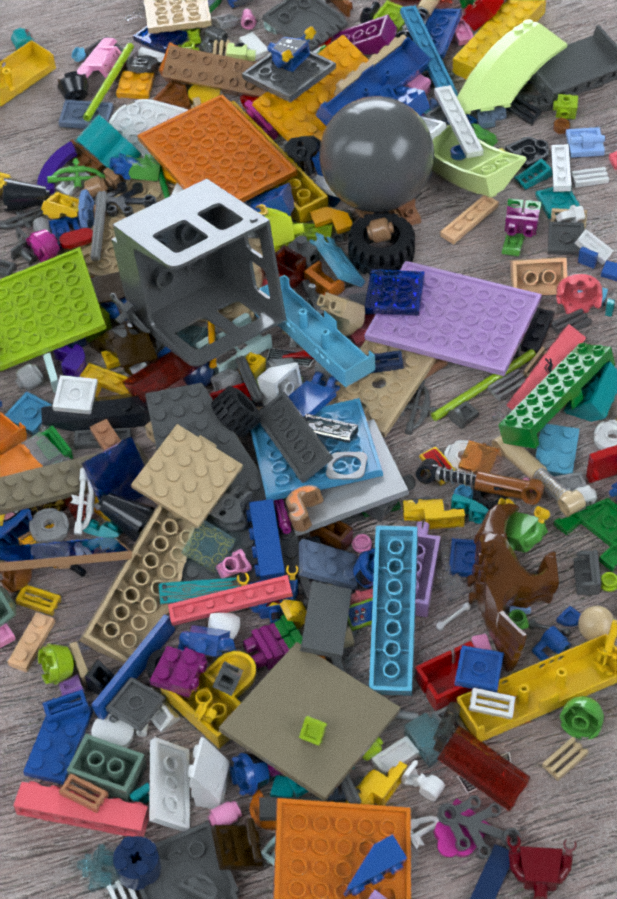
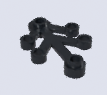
(124, 199)

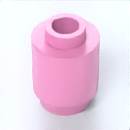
(224, 814)

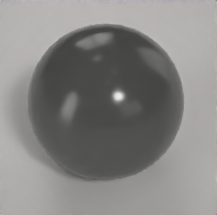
(376, 154)

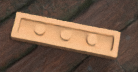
(469, 219)

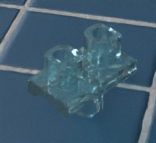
(97, 877)

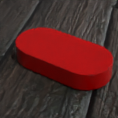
(76, 238)

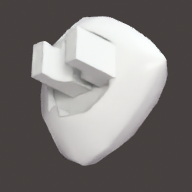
(225, 621)

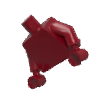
(540, 867)

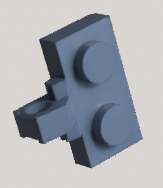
(487, 118)

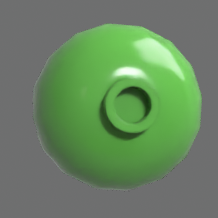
(582, 717)

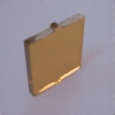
(478, 457)

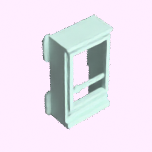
(255, 345)

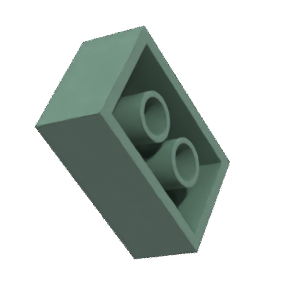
(108, 766)

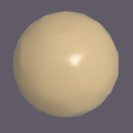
(595, 622)

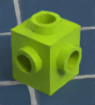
(566, 106)

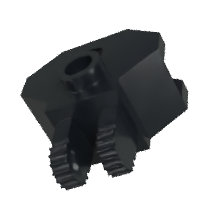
(303, 150)

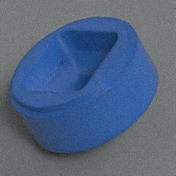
(457, 153)

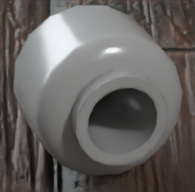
(29, 377)

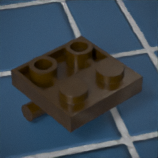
(237, 846)

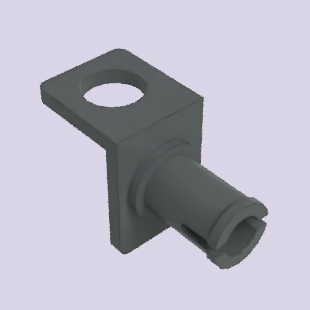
(23, 248)

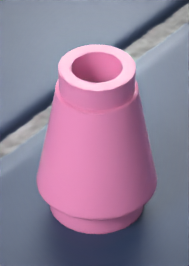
(248, 20)

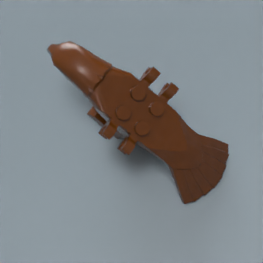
(505, 583)

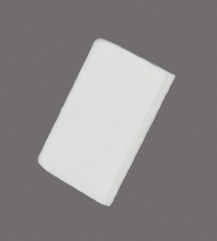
(165, 716)

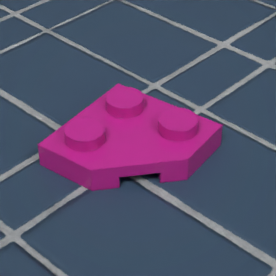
(260, 120)

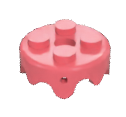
(572, 300)

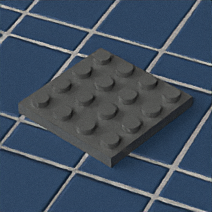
(285, 83)

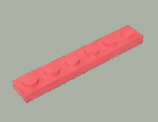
(230, 600)

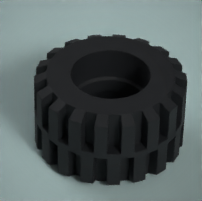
(236, 411)

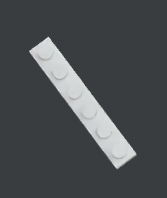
(458, 121)

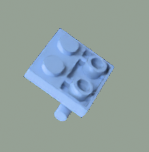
(585, 142)

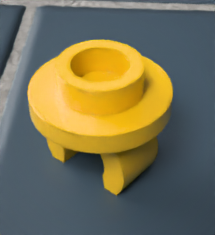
(206, 714)

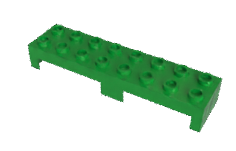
(553, 393)

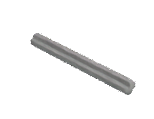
(98, 226)

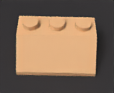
(539, 274)

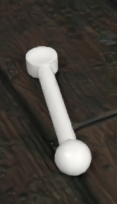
(440, 625)

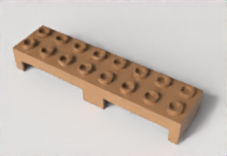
(209, 71)

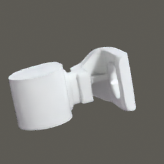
(429, 786)

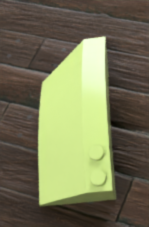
(509, 67)
(478, 174)

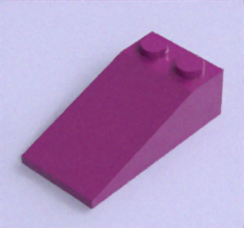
(371, 35)

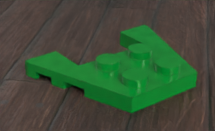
(601, 521)

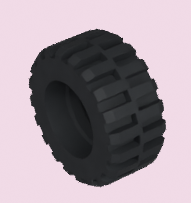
(368, 257)

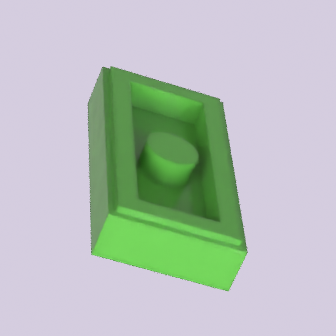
(513, 244)

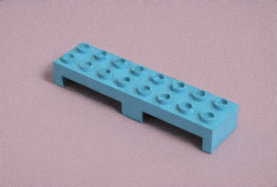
(322, 339)

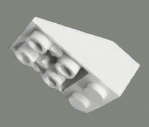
(208, 775)

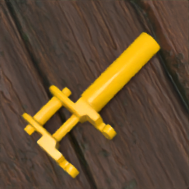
(607, 650)

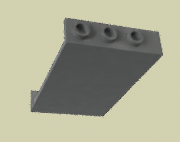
(578, 67)

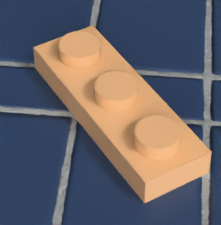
(31, 642)

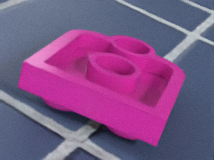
(446, 839)

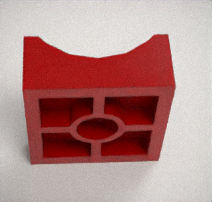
(602, 464)

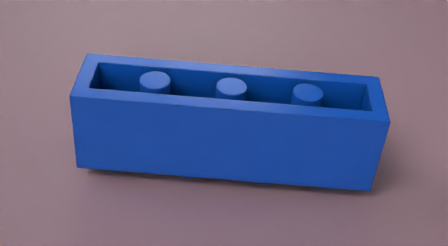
(266, 539)

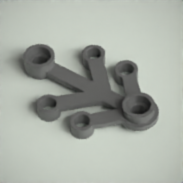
(474, 825)

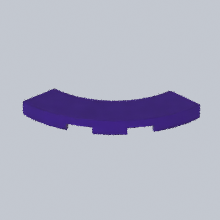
(56, 161)

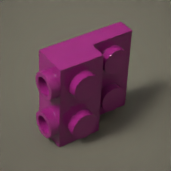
(179, 671)

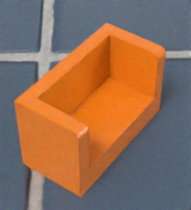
(322, 281)

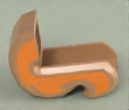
(298, 501)

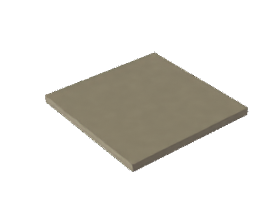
(304, 686)

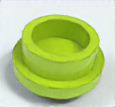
(609, 581)

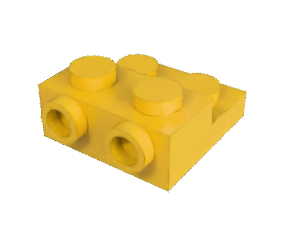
(60, 204)

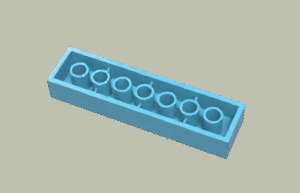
(394, 610)

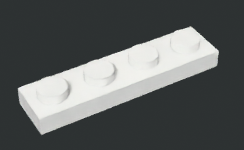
(561, 168)

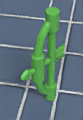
(74, 169)

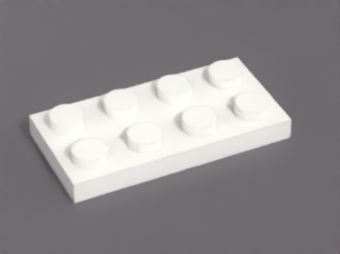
(169, 785)

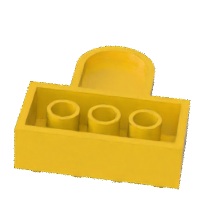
(216, 699)

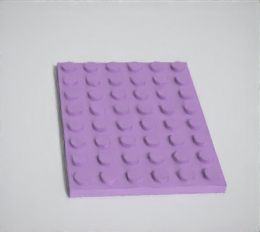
(460, 321)

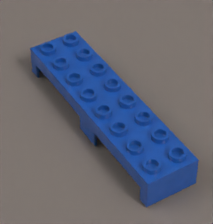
(396, 69)

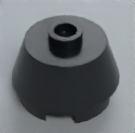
(73, 86)

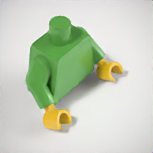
(525, 530)

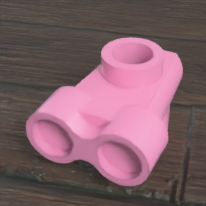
(236, 563)

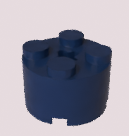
(147, 860)

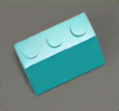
(597, 395)

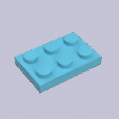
(557, 448)

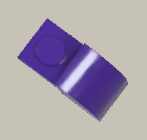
(72, 360)

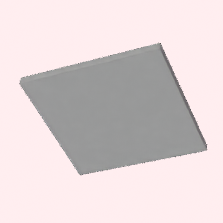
(359, 496)

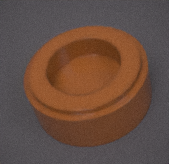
(560, 125)

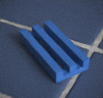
(65, 710)

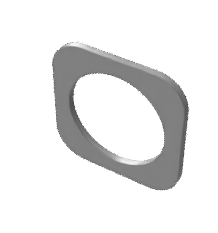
(356, 475)

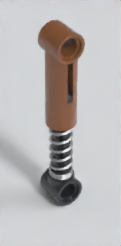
(483, 481)

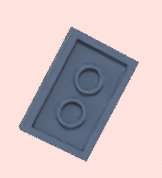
(74, 110)
(327, 564)

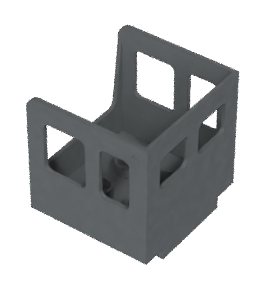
(192, 260)

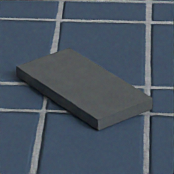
(326, 620)

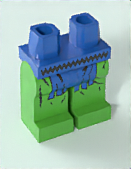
(136, 168)

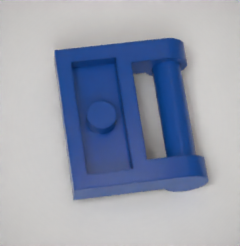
(60, 226)

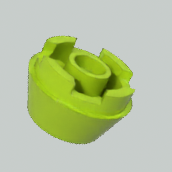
(56, 663)

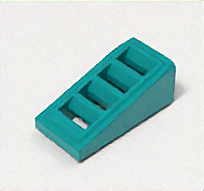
(535, 168)

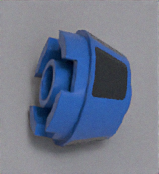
(364, 569)
(249, 773)

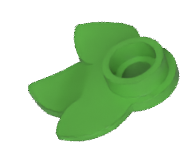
(484, 135)

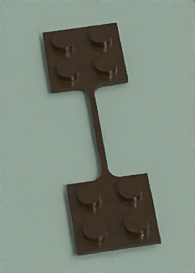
(131, 348)

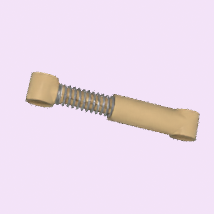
(568, 500)

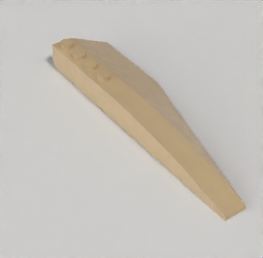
(133, 599)

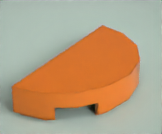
(254, 813)

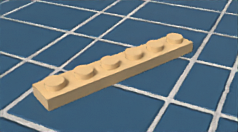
(374, 59)

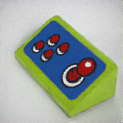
(360, 614)

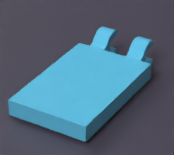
(337, 260)

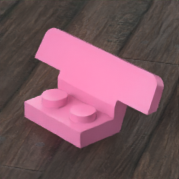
(101, 58)

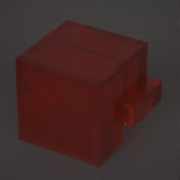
(291, 265)

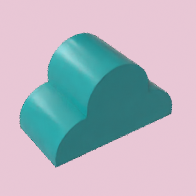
(105, 141)

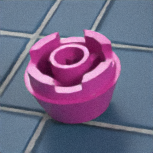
(43, 244)

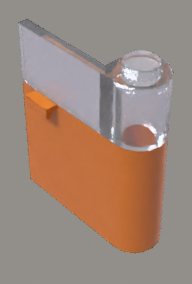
(29, 455)

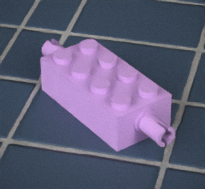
(426, 566)

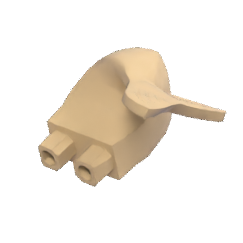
(346, 312)

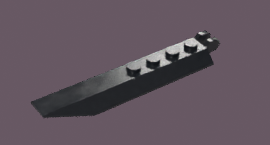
(119, 410)

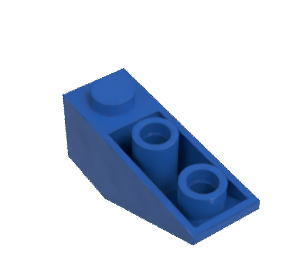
(382, 858)

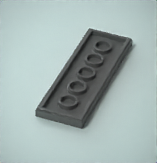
(294, 437)

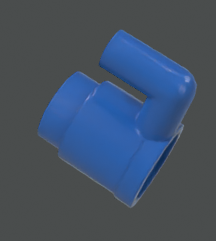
(554, 640)

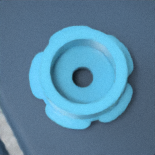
(78, 54)

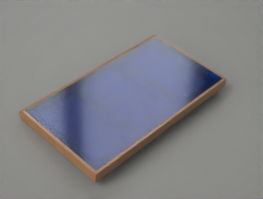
(62, 553)

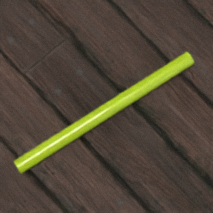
(108, 82)
(481, 386)

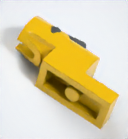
(433, 513)
(378, 787)

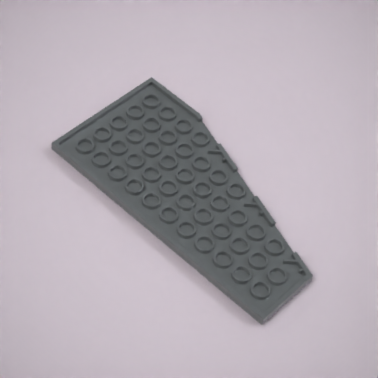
(193, 411)

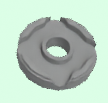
(54, 534)

